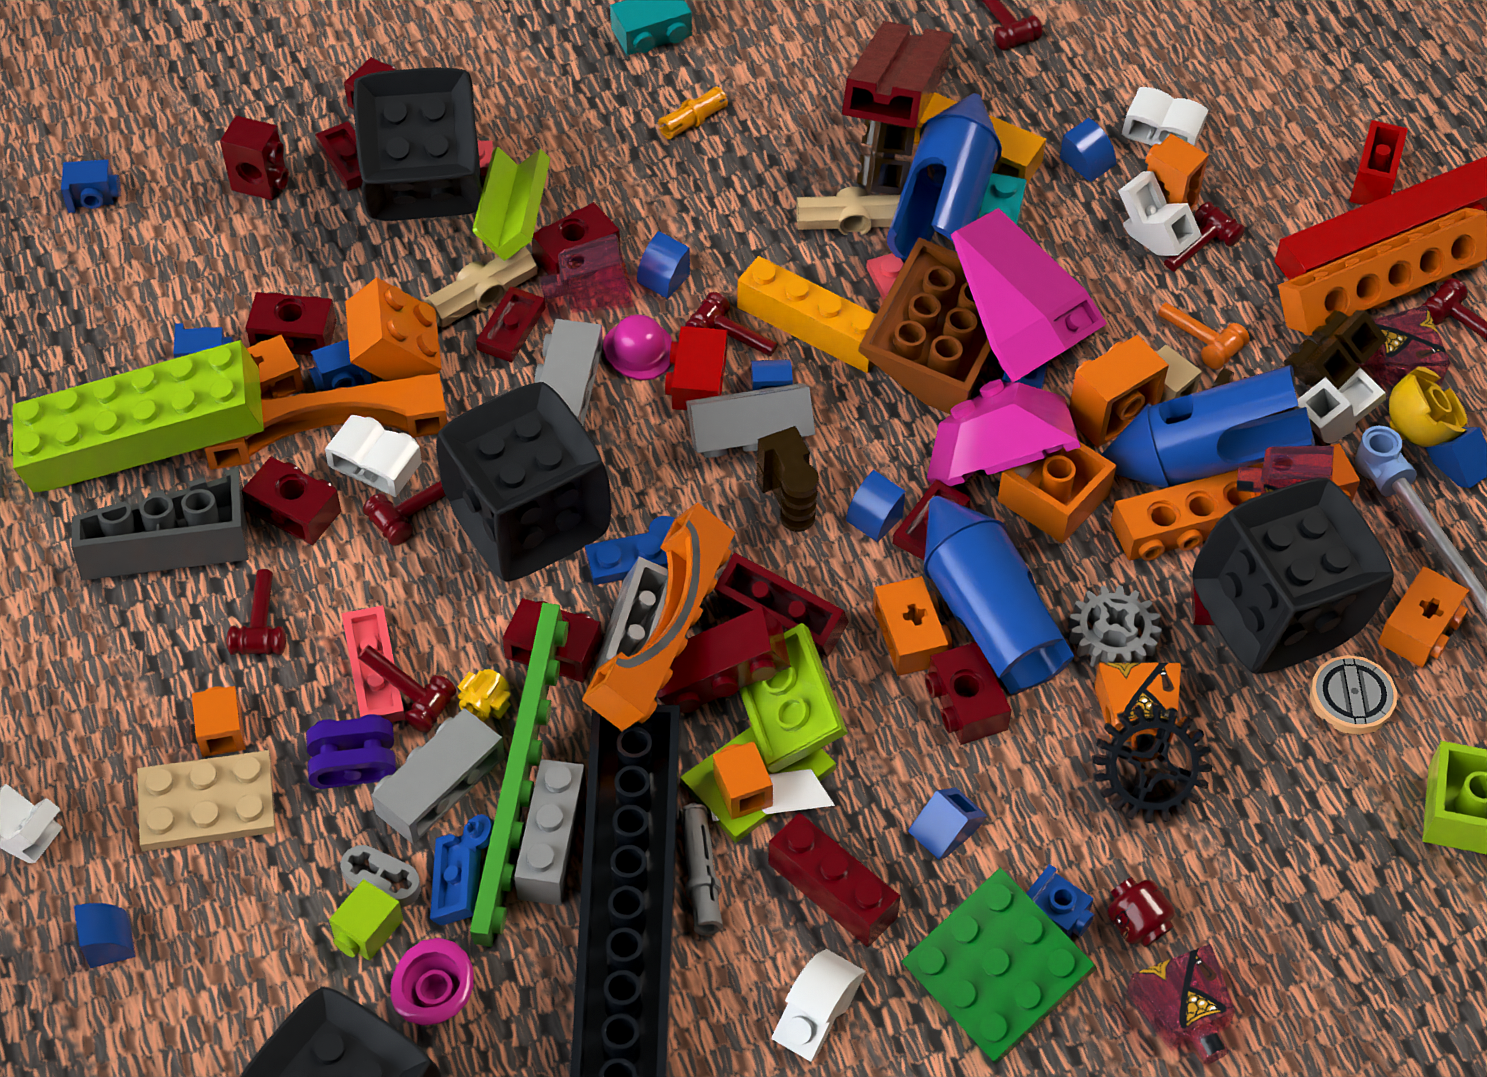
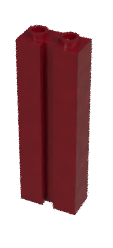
(897, 75)

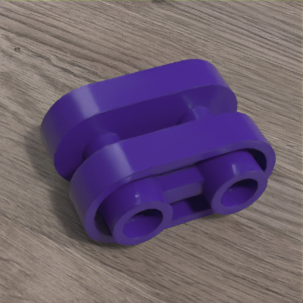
(350, 751)

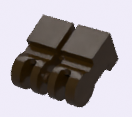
(881, 169)
(1337, 348)
(787, 472)

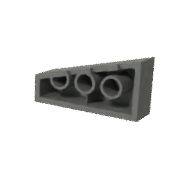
(164, 531)

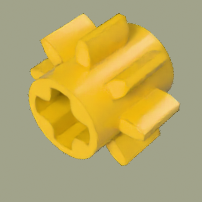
(484, 694)

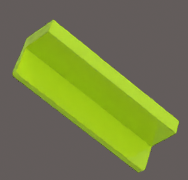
(510, 202)

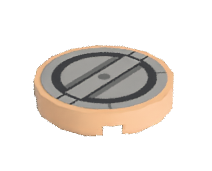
(1353, 694)

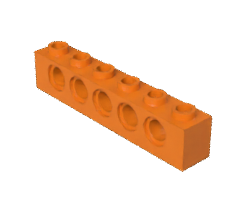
(1386, 270)
(1193, 509)

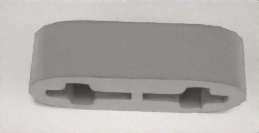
(384, 867)

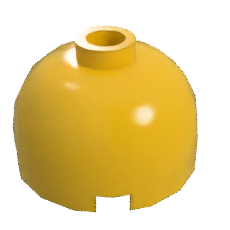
(1424, 411)

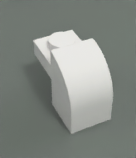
(1153, 222)
(1335, 411)
(26, 827)
(815, 1001)

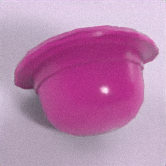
(638, 348)
(432, 982)

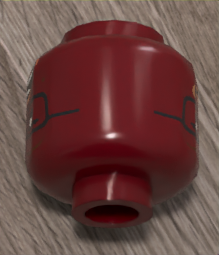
(1140, 911)

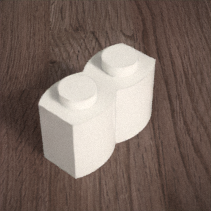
(1157, 115)
(374, 454)

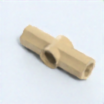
(848, 211)
(480, 286)

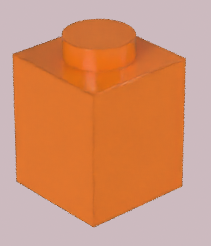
(218, 721)
(742, 779)

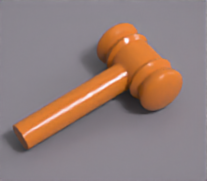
(1219, 346)

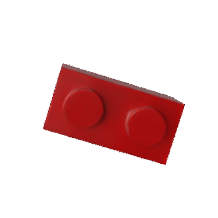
(1378, 162)
(698, 365)

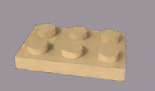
(205, 800)

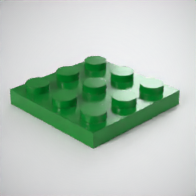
(999, 965)

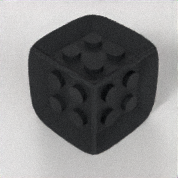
(417, 143)
(524, 480)
(1291, 575)
(338, 1039)

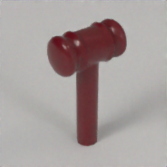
(1013, 31)
(1214, 224)
(1448, 302)
(712, 315)
(392, 519)
(258, 637)
(428, 699)

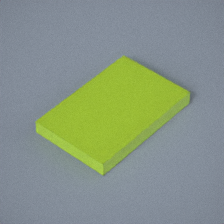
(794, 708)
(704, 789)

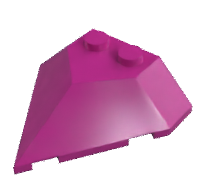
(1000, 431)

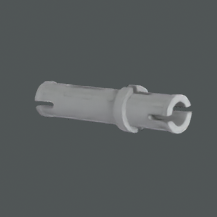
(702, 883)

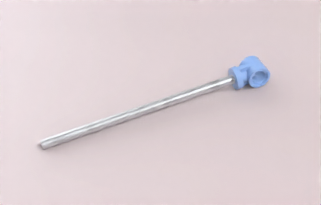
(1382, 461)

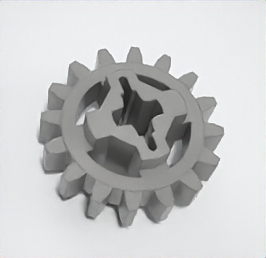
(1114, 627)

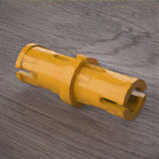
(692, 112)

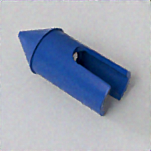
(963, 154)
(1211, 431)
(993, 595)

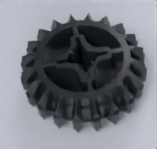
(1158, 743)

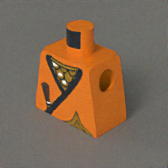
(1131, 684)

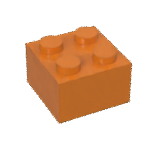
(392, 332)
(1116, 388)
(1058, 489)

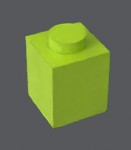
(365, 921)

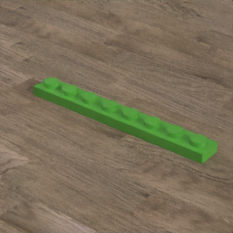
(516, 789)

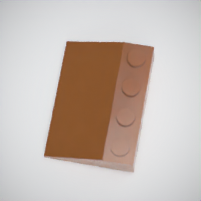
(930, 330)

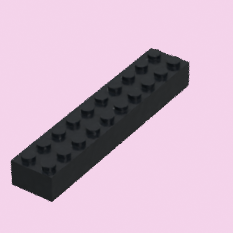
(627, 899)

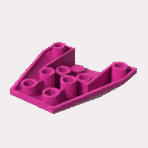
(1022, 295)

